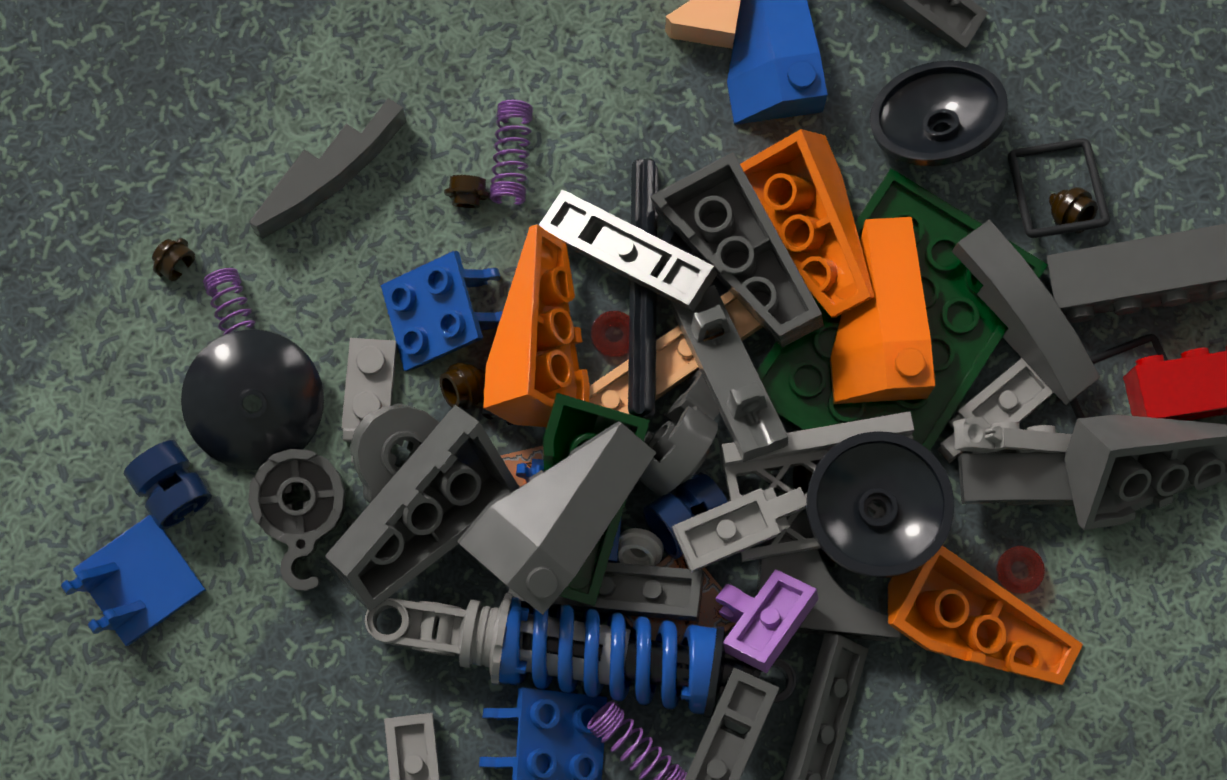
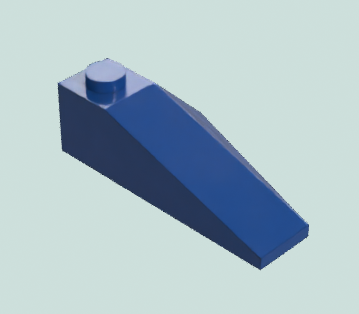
(775, 62)

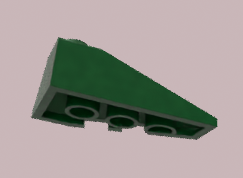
(568, 427)

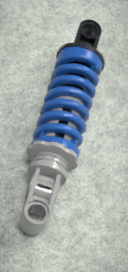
(575, 650)

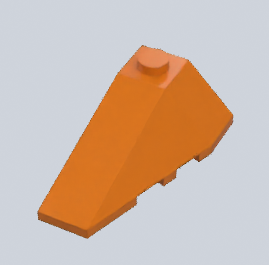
(813, 217)
(536, 337)
(886, 341)
(970, 617)

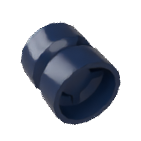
(166, 469)
(691, 499)

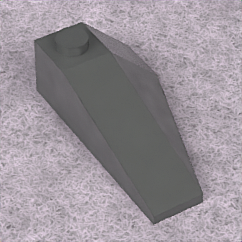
(1138, 461)
(553, 522)

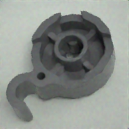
(377, 436)
(684, 440)
(304, 527)

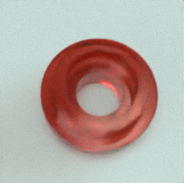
(602, 324)
(1035, 570)

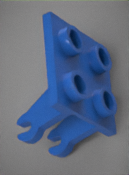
(434, 310)
(136, 581)
(551, 736)

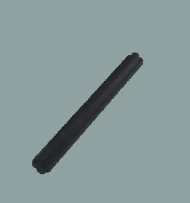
(642, 300)

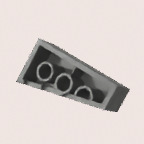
(730, 229)
(1141, 273)
(421, 510)

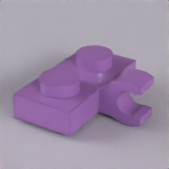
(766, 621)

